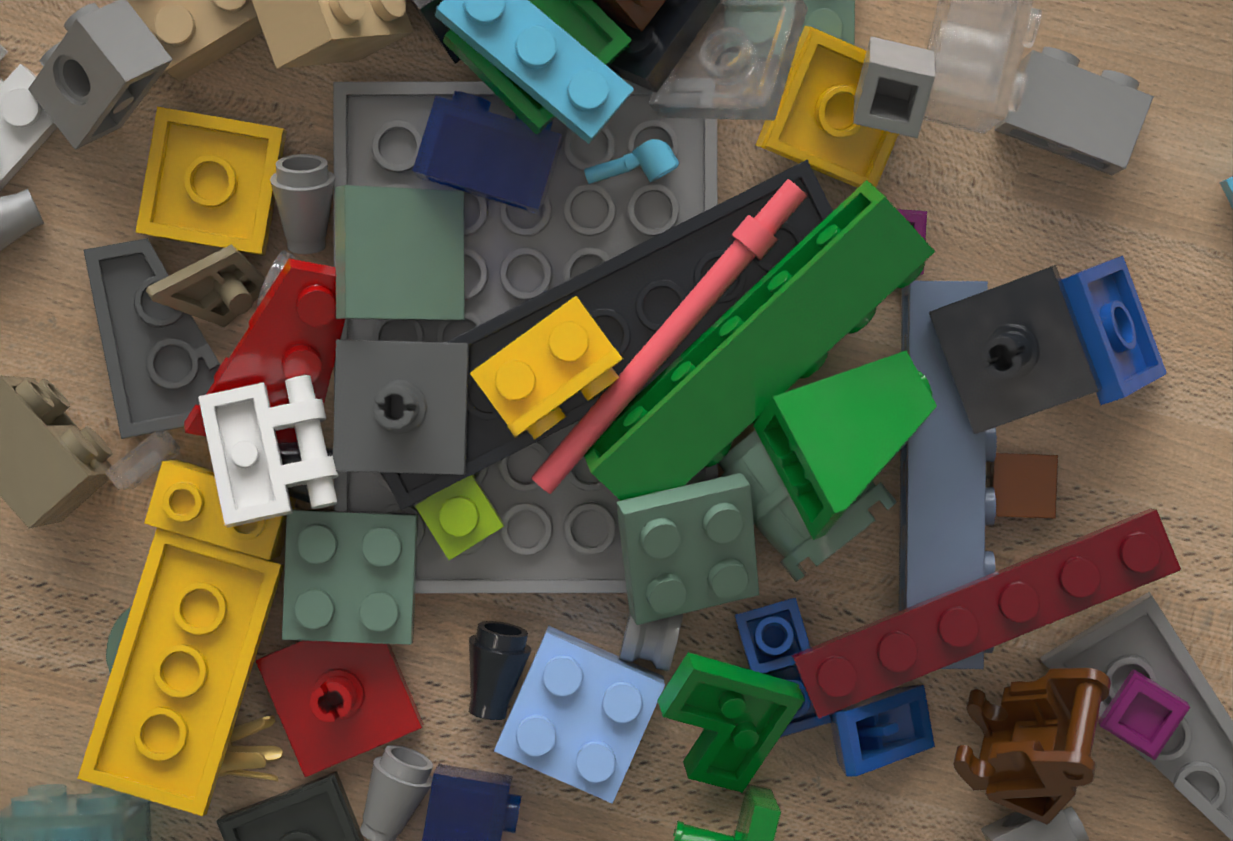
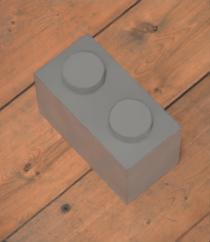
(1078, 111)

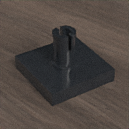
(1015, 350)

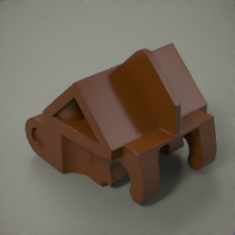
(1036, 741)

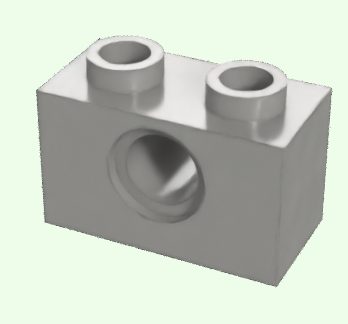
(98, 71)

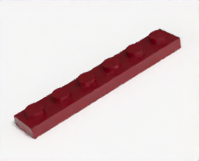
(986, 612)

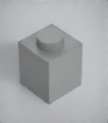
(894, 87)

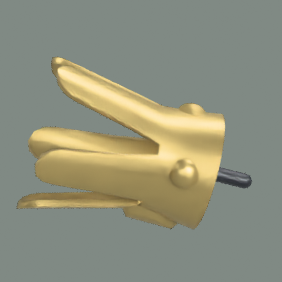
(250, 756)

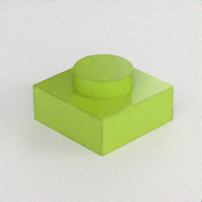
(460, 516)

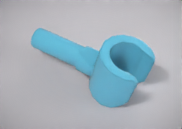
(652, 156)

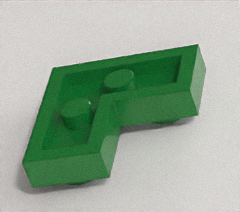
(739, 713)

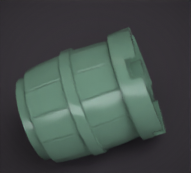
(780, 520)

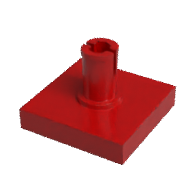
(338, 699)

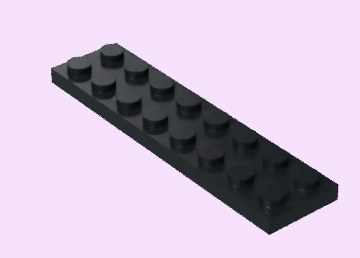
(629, 303)

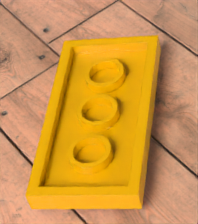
(180, 672)

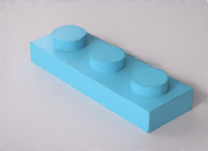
(540, 60)

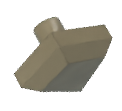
(211, 288)

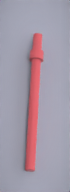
(752, 239)

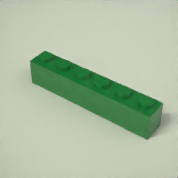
(760, 347)

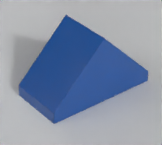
(882, 730)

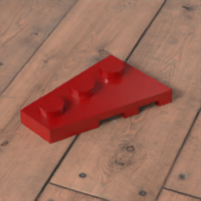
(286, 338)

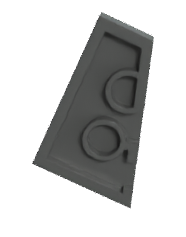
(150, 350)

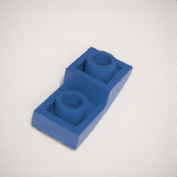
(769, 641)

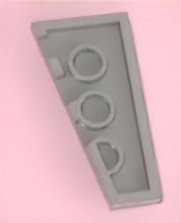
(1201, 748)

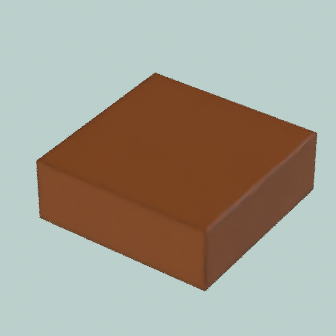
(1025, 485)

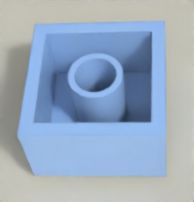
(580, 714)

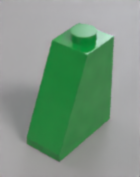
(842, 433)

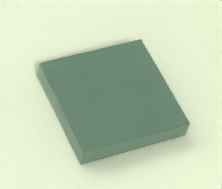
(399, 253)

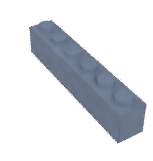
(942, 469)

